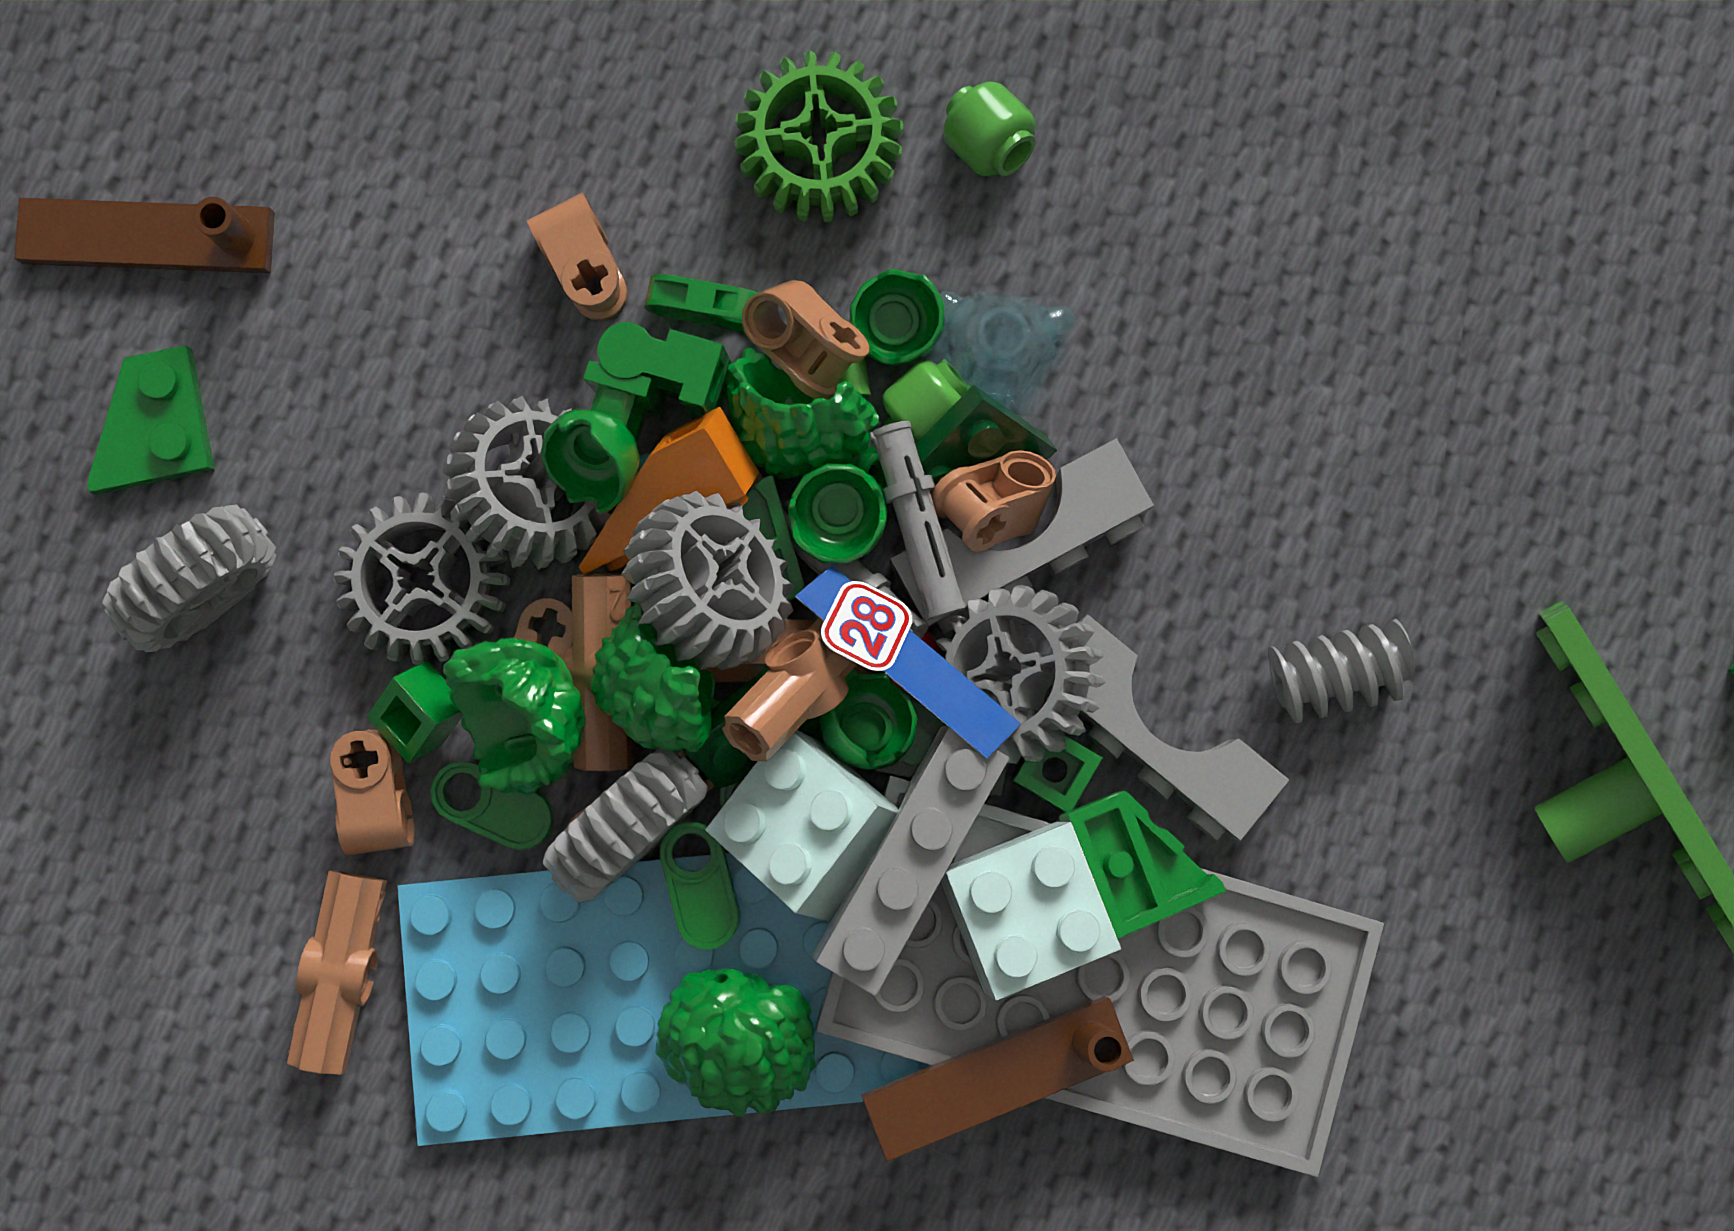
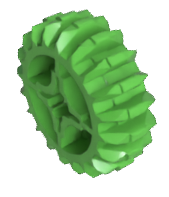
(795, 136)

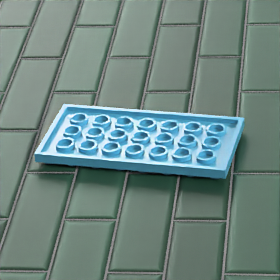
(551, 1006)

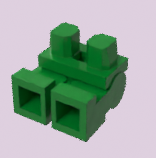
(643, 370)

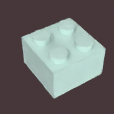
(804, 825)
(1028, 910)

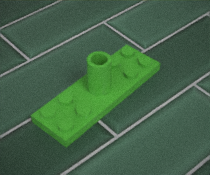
(1630, 789)

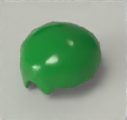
(898, 316)
(590, 457)
(837, 513)
(871, 724)

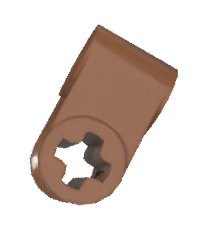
(578, 251)
(809, 339)
(995, 498)
(370, 801)

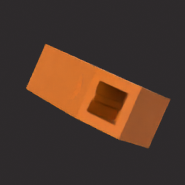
(694, 457)

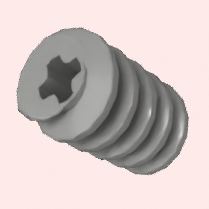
(1342, 669)

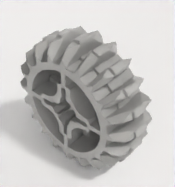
(488, 494)
(378, 546)
(189, 578)
(707, 581)
(999, 629)
(624, 824)

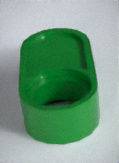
(697, 301)
(506, 818)
(701, 899)

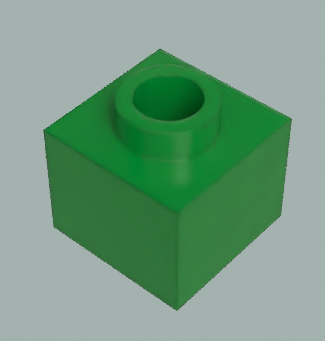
(415, 712)
(1063, 795)

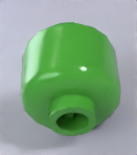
(989, 129)
(923, 395)

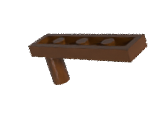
(145, 235)
(997, 1078)

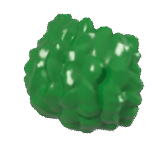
(786, 427)
(651, 692)
(518, 712)
(737, 1040)

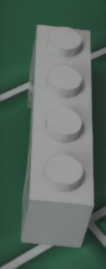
(1093, 499)
(1222, 784)
(909, 862)

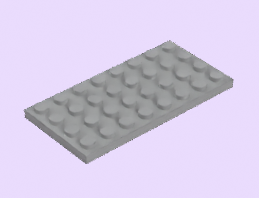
(1227, 1008)

